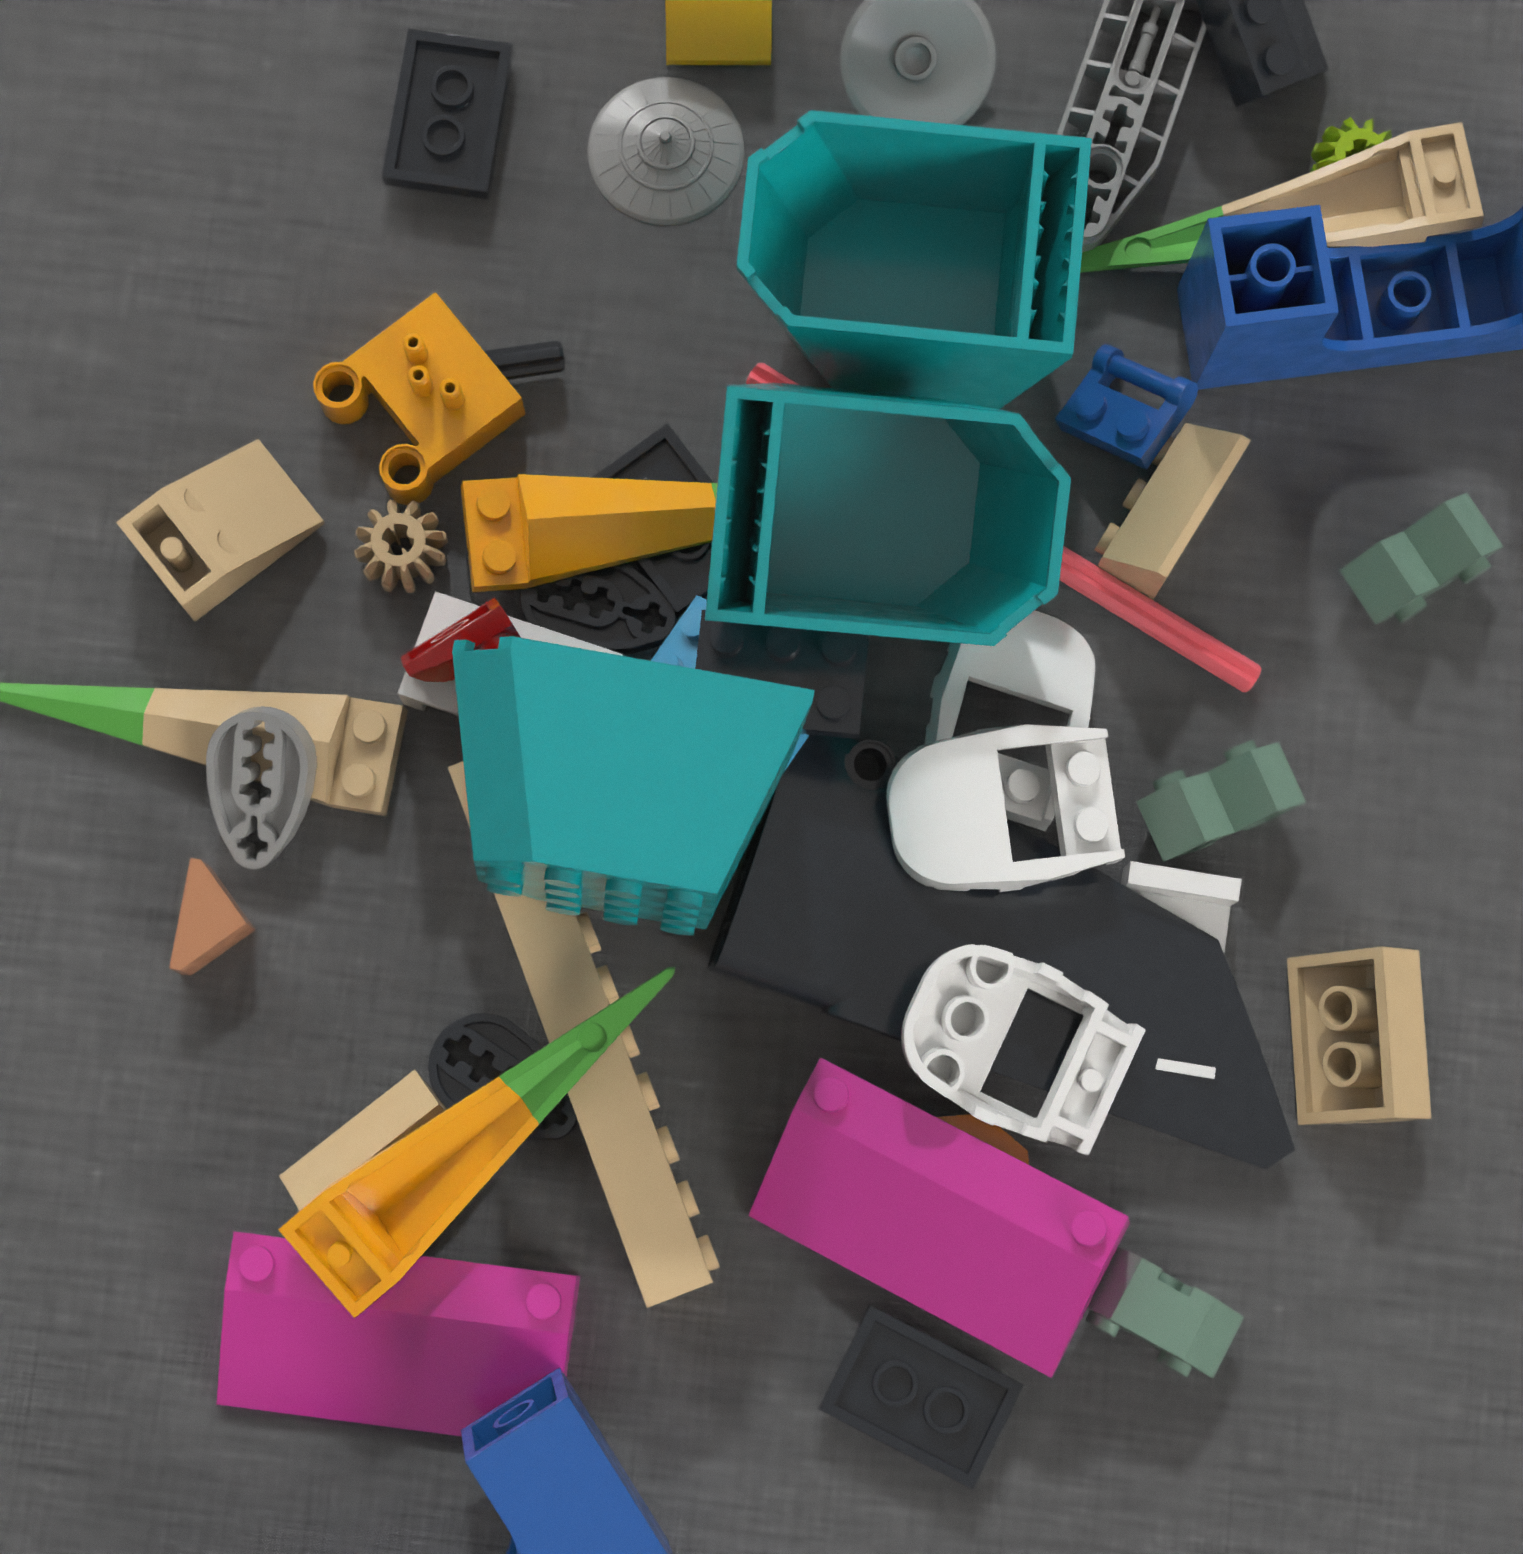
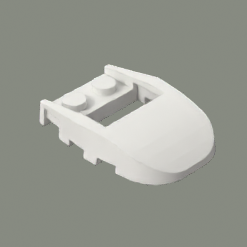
(1037, 662)
(953, 817)
(963, 1019)

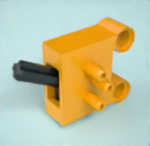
(436, 389)

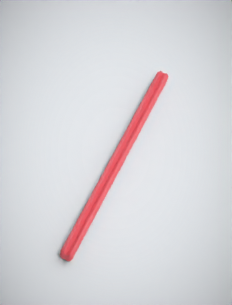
(1127, 602)

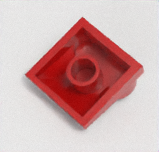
(434, 659)

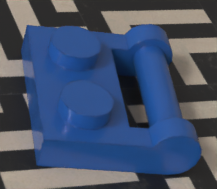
(1118, 421)

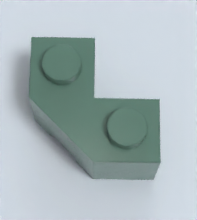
(1422, 559)
(1234, 797)
(1169, 1315)

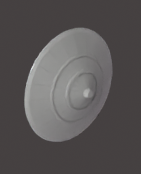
(918, 59)
(666, 151)

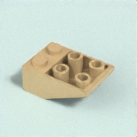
(220, 526)

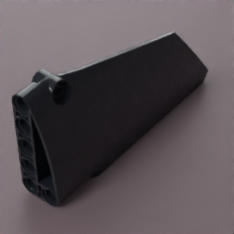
(848, 930)

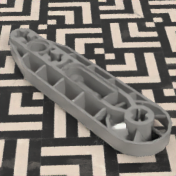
(1125, 105)

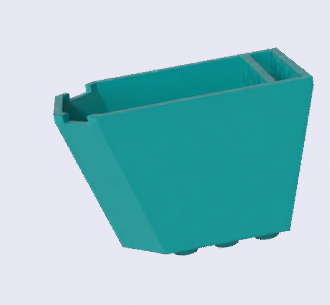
(919, 252)
(882, 515)
(616, 776)

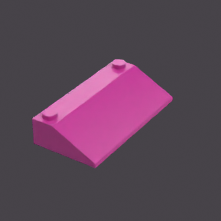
(938, 1217)
(417, 1359)

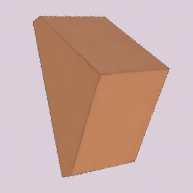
(207, 921)

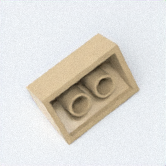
(1169, 506)
(1359, 1037)
(368, 1133)

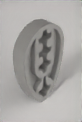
(290, 779)

